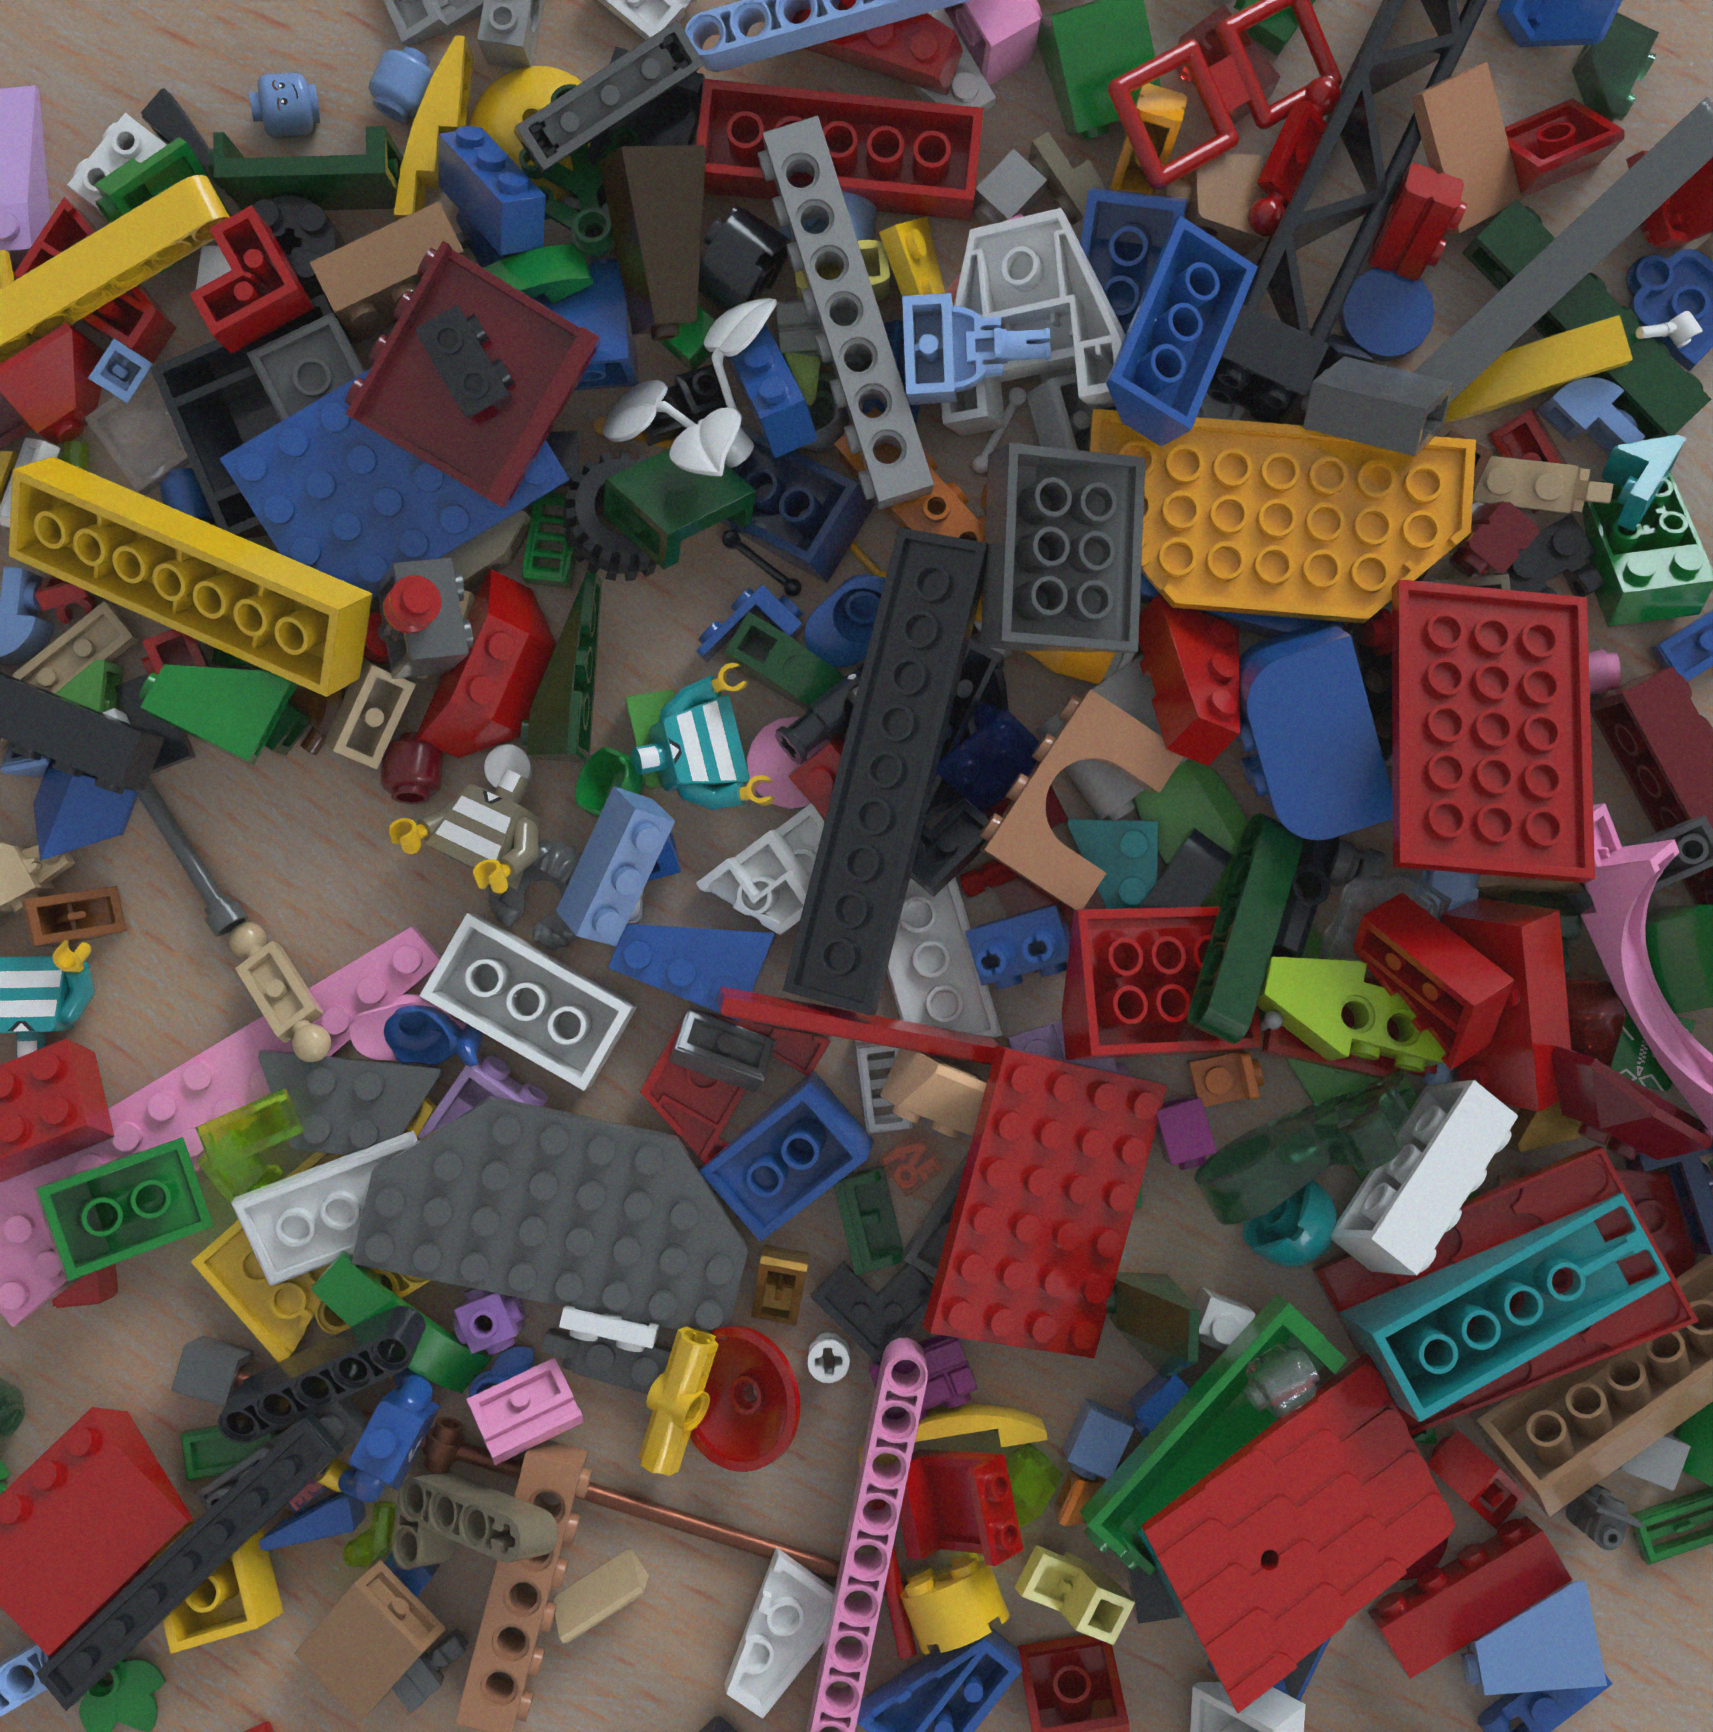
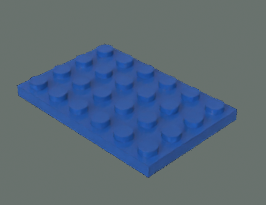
(359, 501)

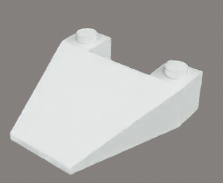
(1035, 280)

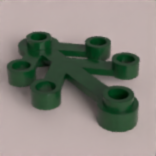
(585, 184)

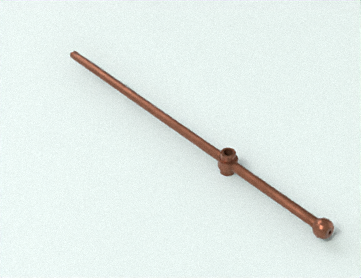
(446, 1445)

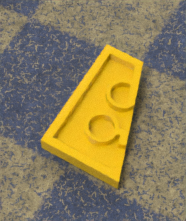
(913, 257)

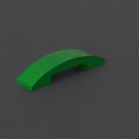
(547, 270)
(357, 1295)

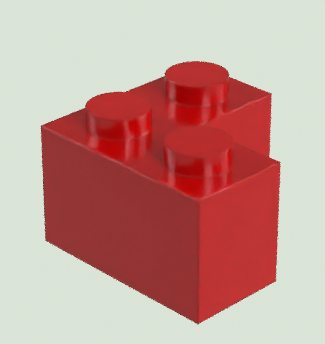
(257, 292)

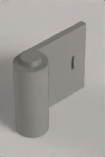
(1099, 784)

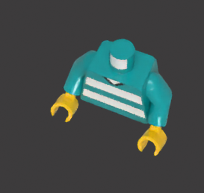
(700, 747)
(44, 994)

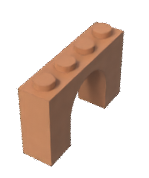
(1022, 835)

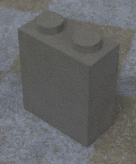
(1377, 405)

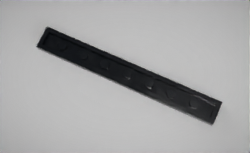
(189, 1561)

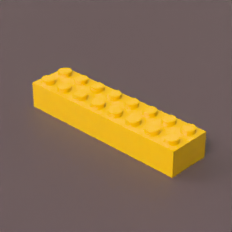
(189, 575)

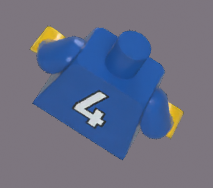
(388, 1441)

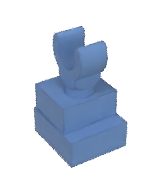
(120, 371)

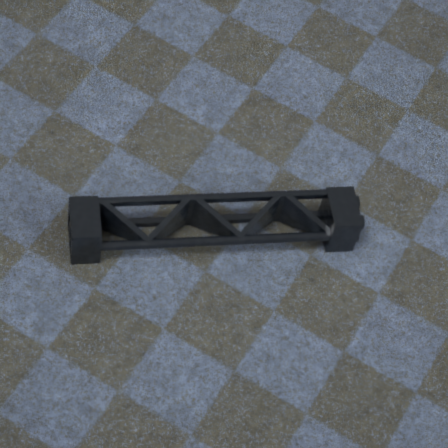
(1274, 361)

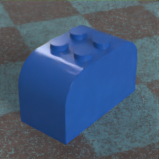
(1311, 734)

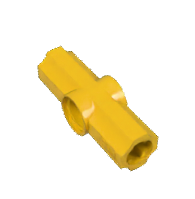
(678, 1401)

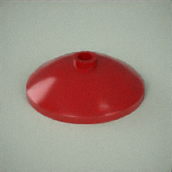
(738, 1427)

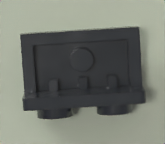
(463, 363)

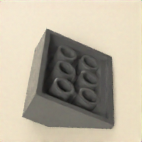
(1062, 550)

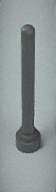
(221, 910)

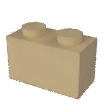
(369, 715)

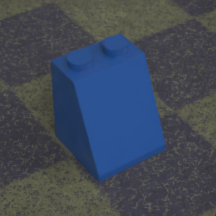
(605, 313)

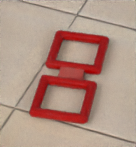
(1219, 87)

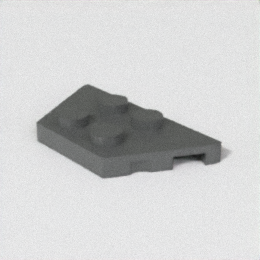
(348, 1100)

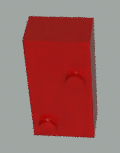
(1535, 1018)

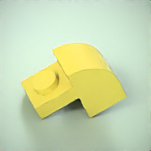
(1078, 1590)

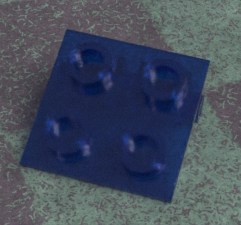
(990, 758)

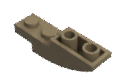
(1065, 184)

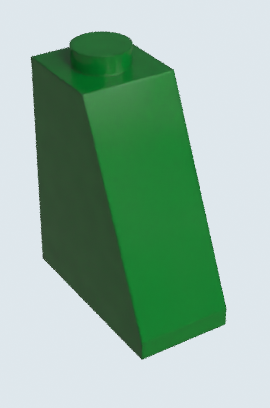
(219, 705)

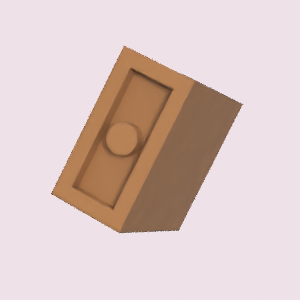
(369, 1640)

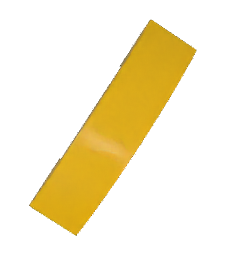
(1012, 1425)

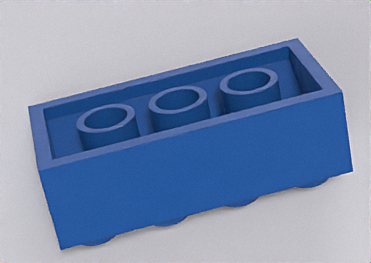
(1178, 333)

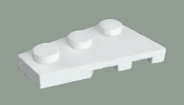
(780, 1634)

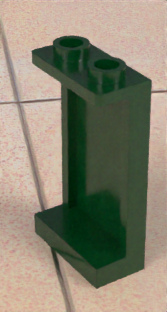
(327, 181)

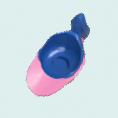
(414, 1033)

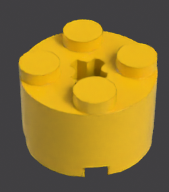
(953, 1602)

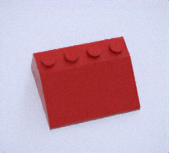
(1135, 982)
(83, 1526)

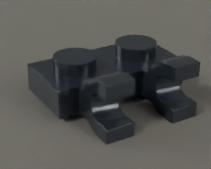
(1556, 551)

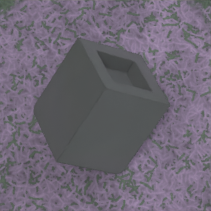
(209, 1369)

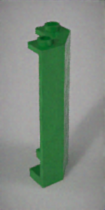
(1197, 1434)

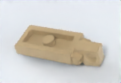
(1539, 485)

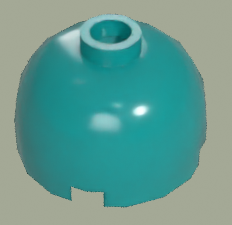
(1294, 1230)

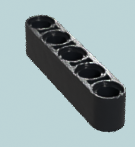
(322, 1374)

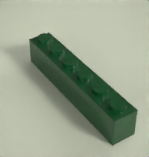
(1654, 386)

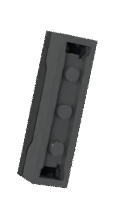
(608, 97)

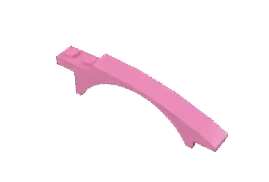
(1617, 928)

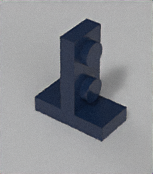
(1692, 1189)

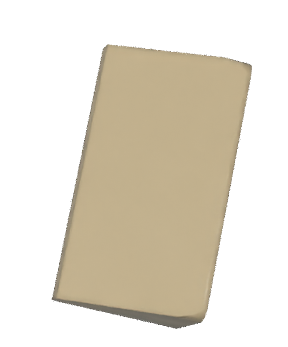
(599, 1595)

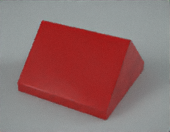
(1559, 144)

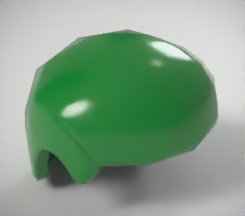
(600, 774)

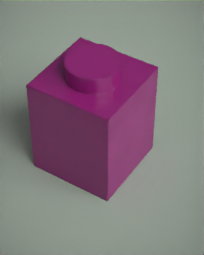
(1184, 1132)

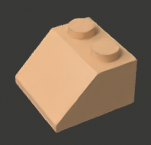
(936, 1091)

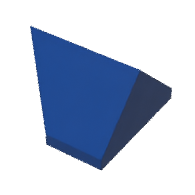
(77, 813)

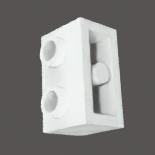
(119, 144)

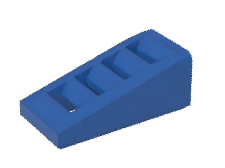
(324, 1519)

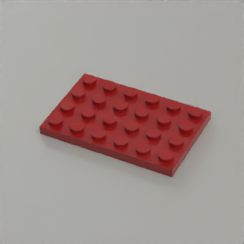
(1491, 732)
(1044, 1204)

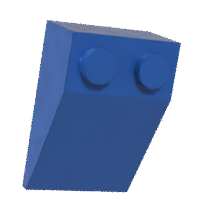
(1124, 240)
(788, 1156)

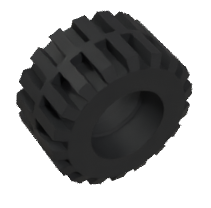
(588, 535)

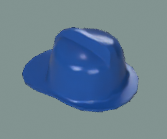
(844, 621)

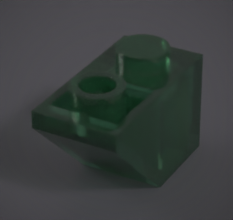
(1611, 67)

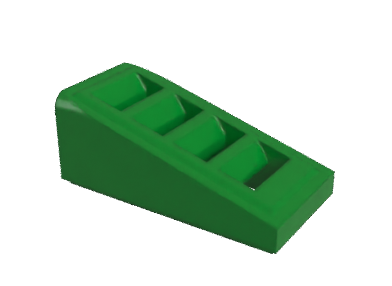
(546, 575)

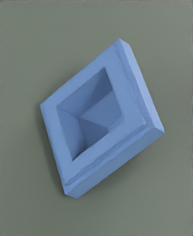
(24, 766)

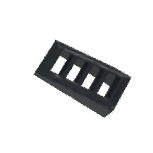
(170, 122)

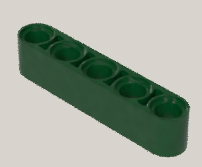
(1245, 929)

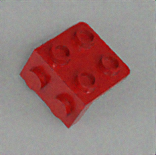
(1684, 214)

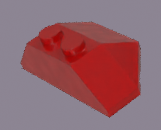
(496, 683)

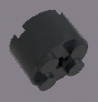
(302, 234)
(741, 259)

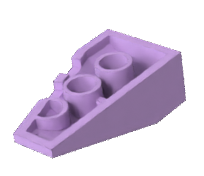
(22, 171)

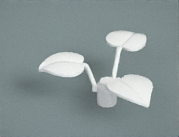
(717, 437)

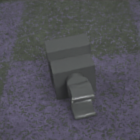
(424, 1675)

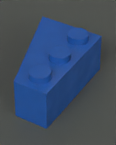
(692, 960)
(944, 1689)

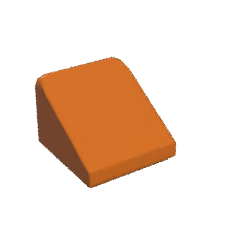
(1073, 1496)

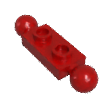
(1292, 153)

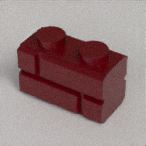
(1494, 539)

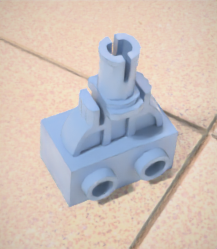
(956, 348)

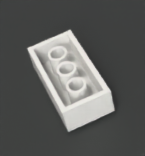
(528, 1000)
(1420, 1192)

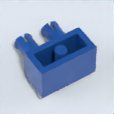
(1020, 945)

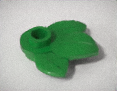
(124, 1699)

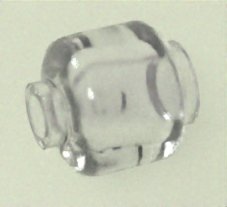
(1280, 1380)

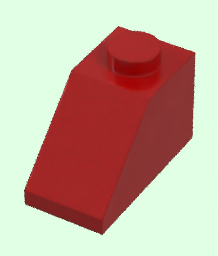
(1475, 1478)

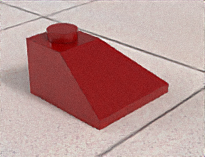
(51, 383)

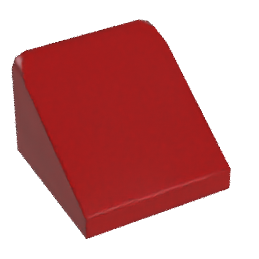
(90, 1289)

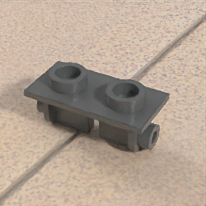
(1601, 1517)

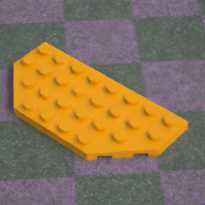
(1291, 515)

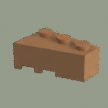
(376, 270)

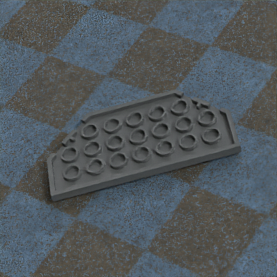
(557, 1216)

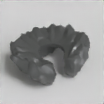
(554, 864)

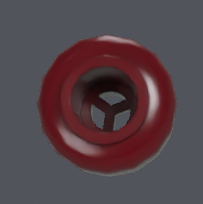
(411, 769)

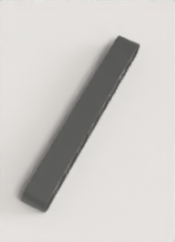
(1575, 251)

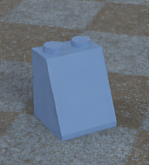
(1539, 1648)

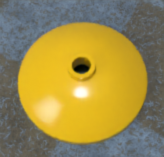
(515, 99)

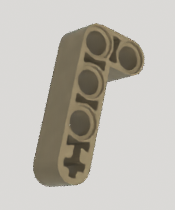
(449, 1509)

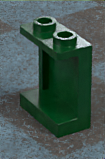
(665, 504)

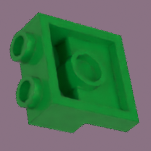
(139, 182)

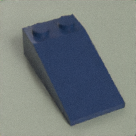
(800, 508)

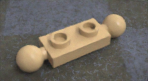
(279, 992)

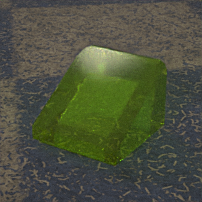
(805, 372)

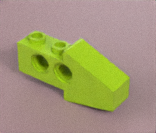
(1311, 1004)

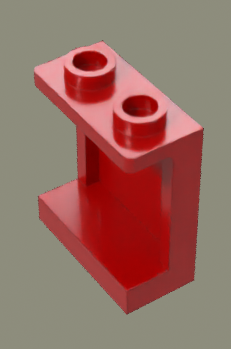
(959, 1505)

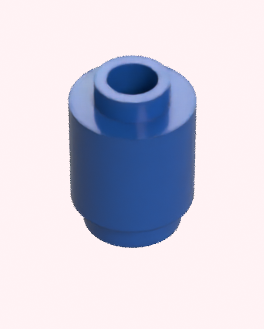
(184, 493)

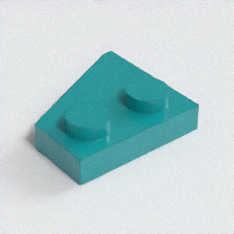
(1125, 852)

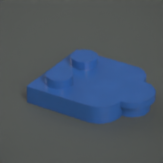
(1670, 287)

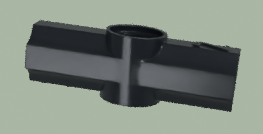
(1299, 909)

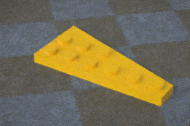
(279, 1312)

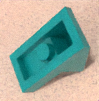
(1641, 472)

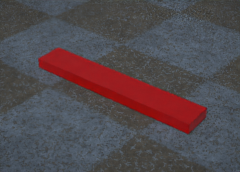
(856, 1026)

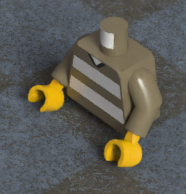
(480, 832)

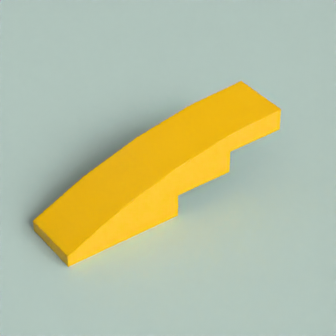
(441, 111)
(1543, 367)

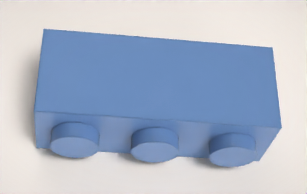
(615, 866)

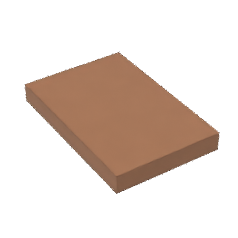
(1468, 141)

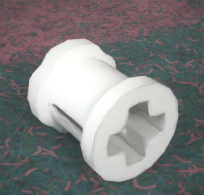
(816, 1364)

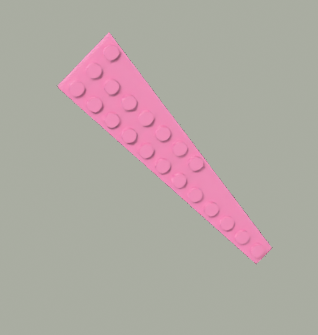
(186, 1098)

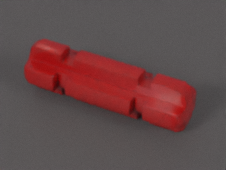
(990, 875)

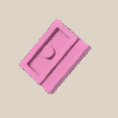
(524, 1411)

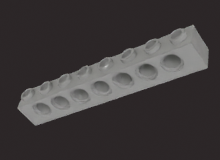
(804, 149)

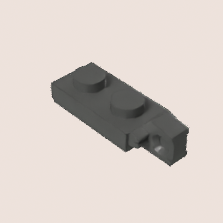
(606, 1361)

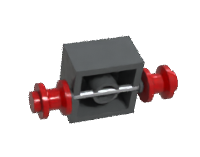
(419, 619)

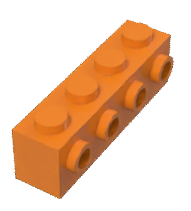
(934, 513)

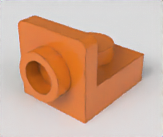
(1226, 1077)

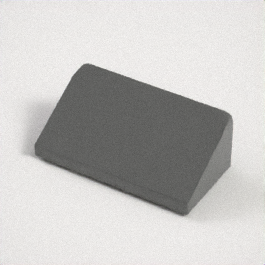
(722, 1050)

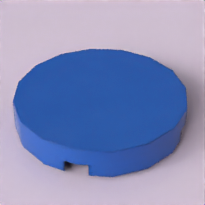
(1387, 314)

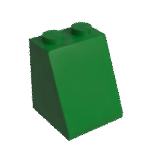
(1088, 50)

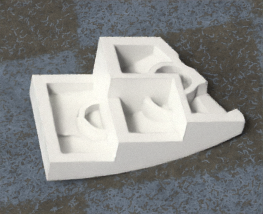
(772, 873)

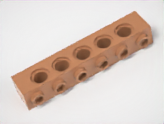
(487, 1700)

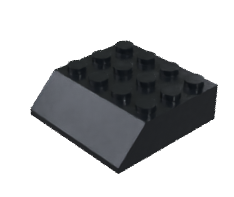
(218, 408)

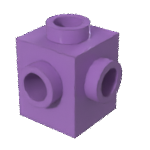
(504, 1311)

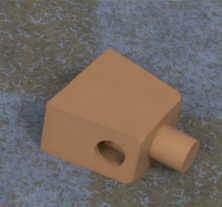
(1221, 198)

